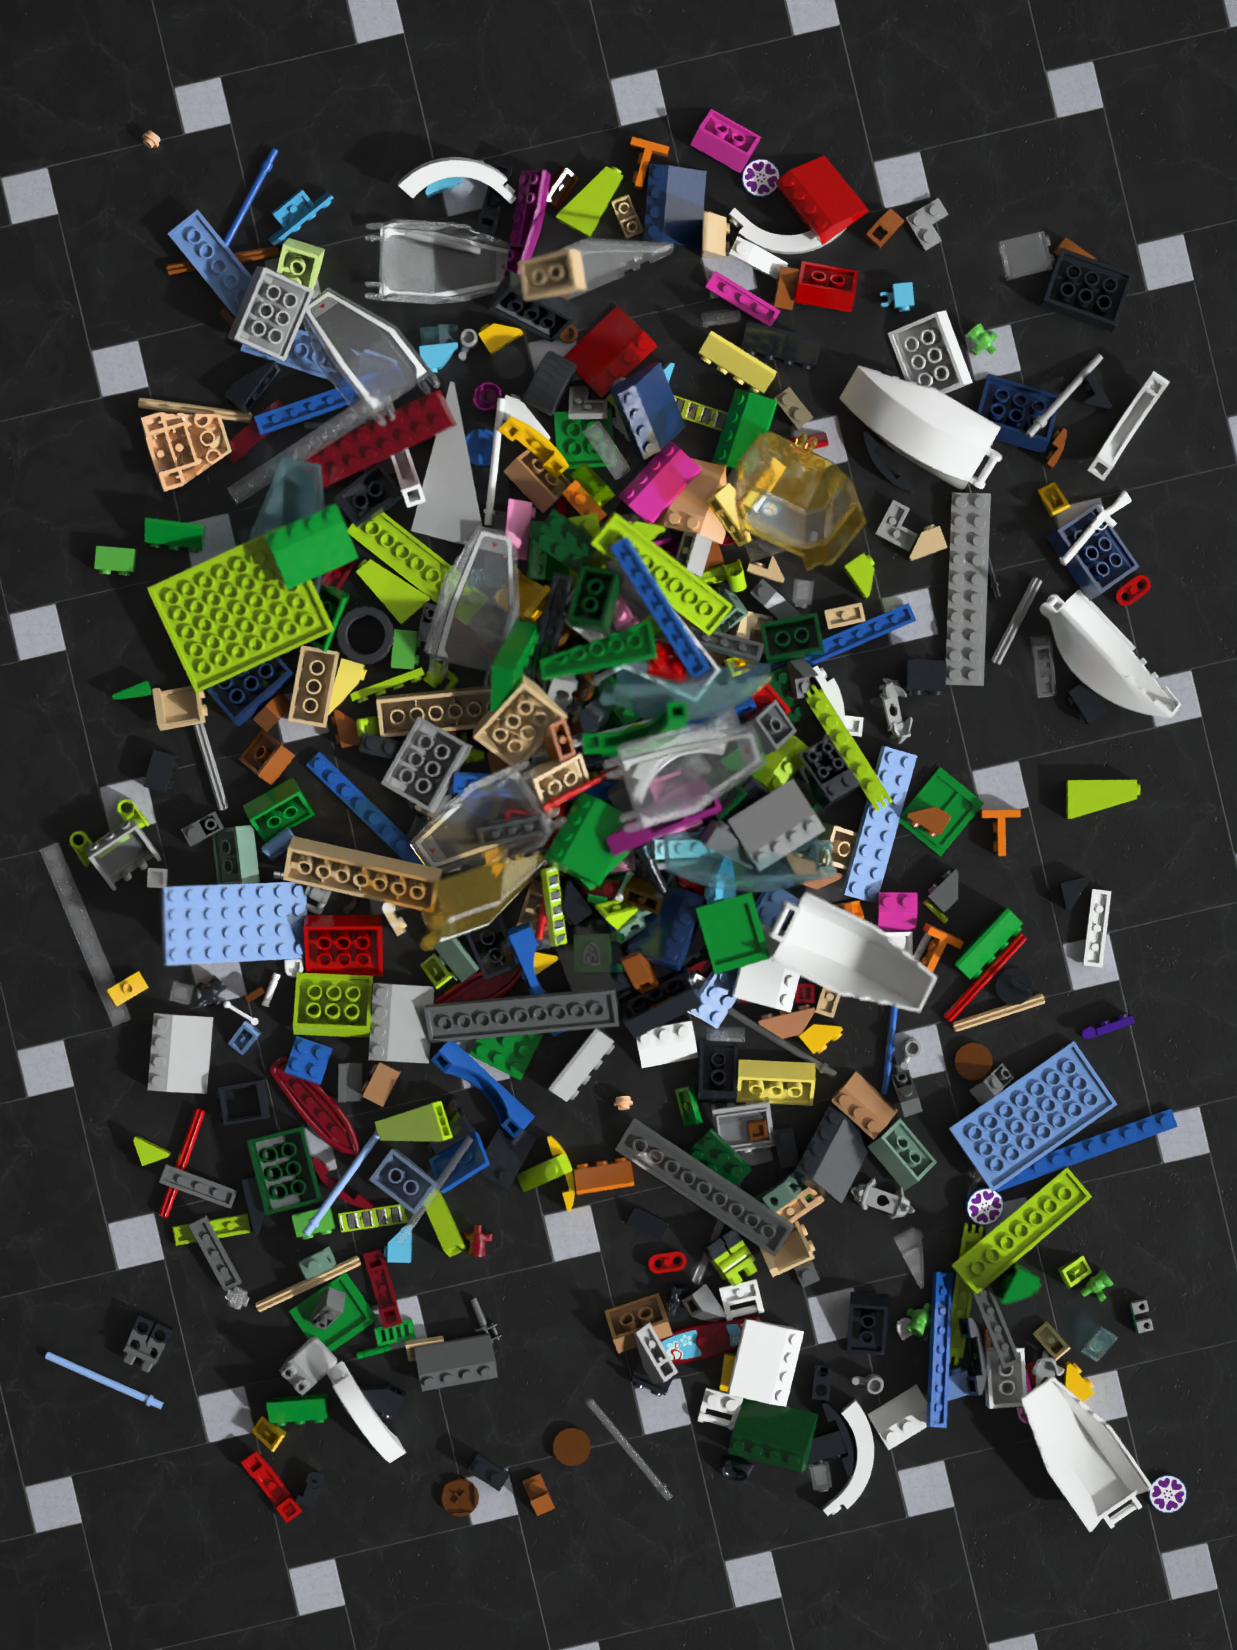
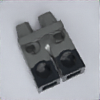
(143, 1347)

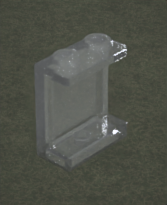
(1026, 255)

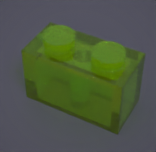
(593, 485)

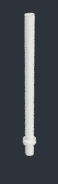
(494, 462)

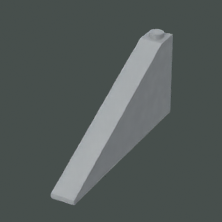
(449, 485)

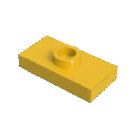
(126, 989)

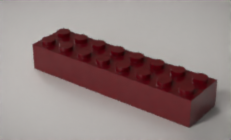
(376, 443)

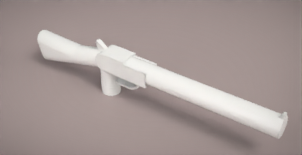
(1103, 516)

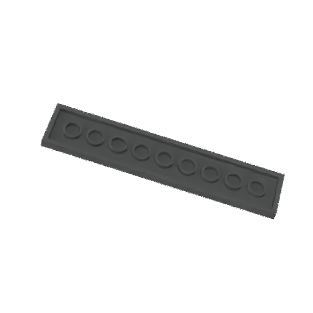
(522, 1015)
(704, 1187)

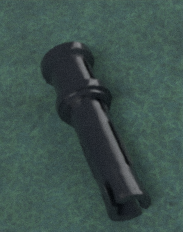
(647, 859)

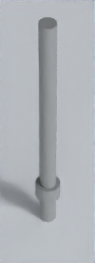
(1042, 419)

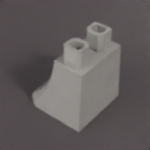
(308, 1364)

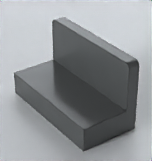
(350, 1082)

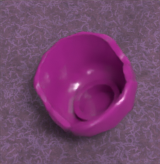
(486, 396)

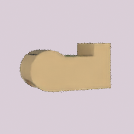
(744, 627)

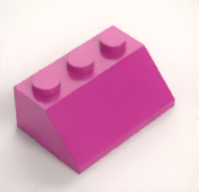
(725, 141)

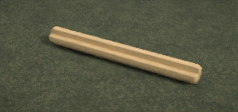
(997, 1013)

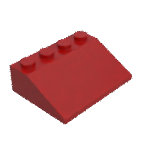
(821, 198)
(610, 351)
(344, 944)

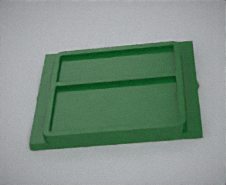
(949, 797)
(733, 933)
(354, 1319)

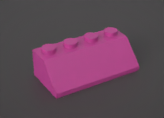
(659, 483)

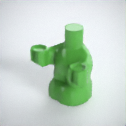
(982, 340)
(1096, 1285)
(919, 1321)

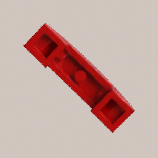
(272, 1486)

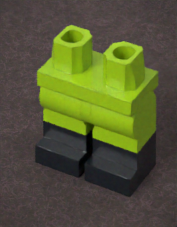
(730, 1256)

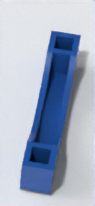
(525, 944)
(511, 1113)

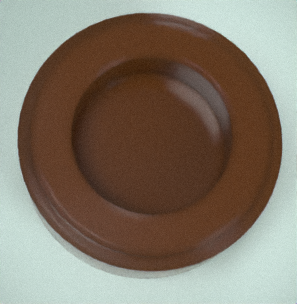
(569, 335)

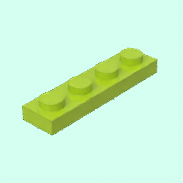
(380, 688)

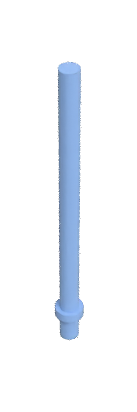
(313, 1223)
(149, 1400)

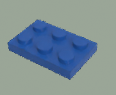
(470, 1163)

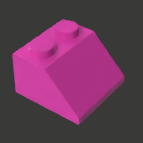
(897, 911)

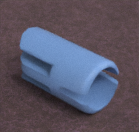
(278, 844)

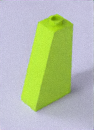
(590, 204)
(394, 592)
(1094, 795)
(420, 1124)
(445, 1226)

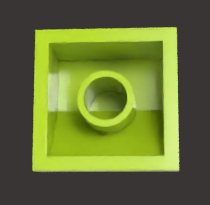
(861, 574)

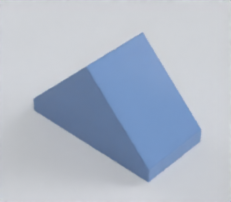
(244, 1037)

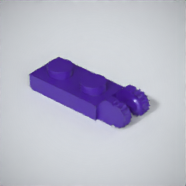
(1106, 1026)

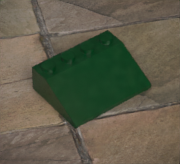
(285, 1170)
(773, 1434)

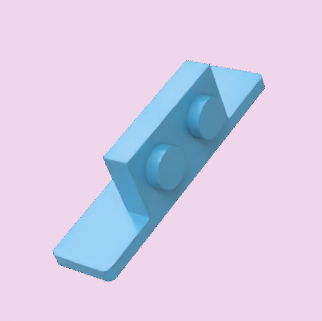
(295, 212)

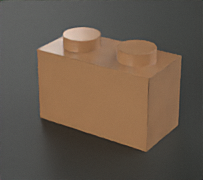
(381, 1083)

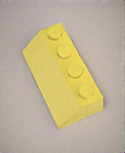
(737, 363)
(779, 1081)

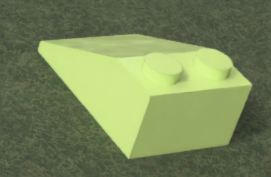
(300, 262)

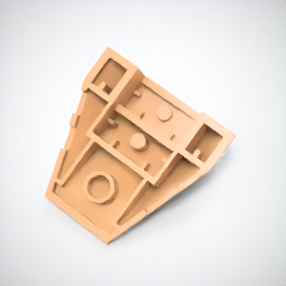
(690, 510)

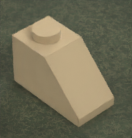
(928, 542)

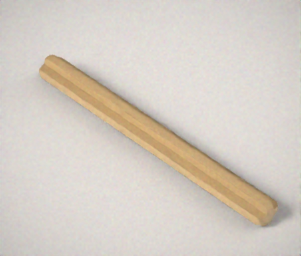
(175, 407)
(308, 1284)

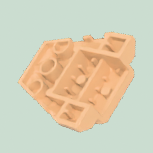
(184, 445)

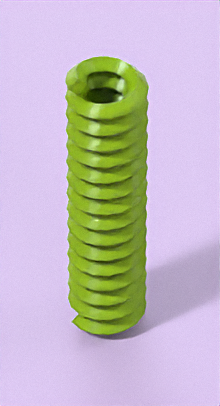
(934, 909)

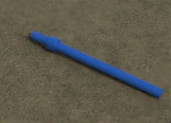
(265, 166)
(889, 1050)

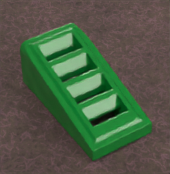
(139, 690)
(380, 1342)

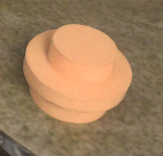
(150, 139)
(623, 1102)

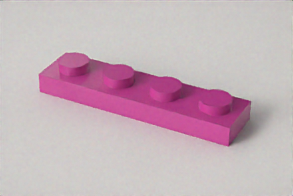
(742, 299)

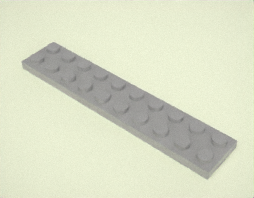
(967, 588)

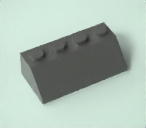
(456, 1362)

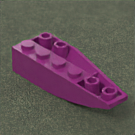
(527, 217)
(623, 841)

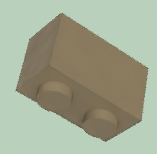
(793, 408)

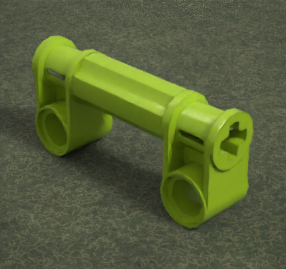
(731, 572)
(134, 813)

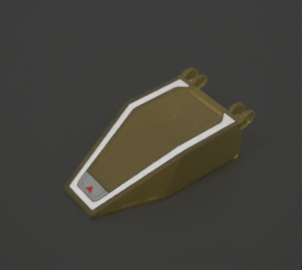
(477, 897)

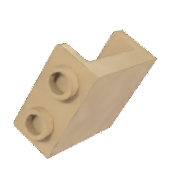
(179, 707)
(793, 1252)

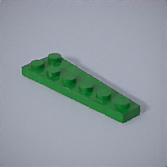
(618, 649)

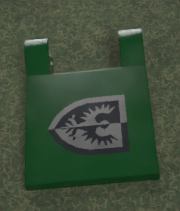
(593, 953)

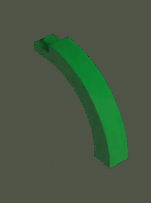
(671, 718)

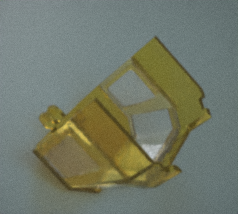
(796, 499)

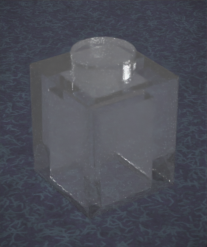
(802, 593)
(181, 992)
(820, 1477)

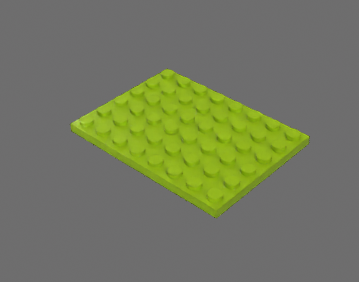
(236, 613)

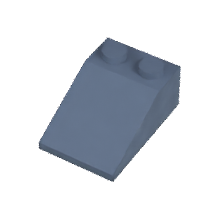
(403, 1180)

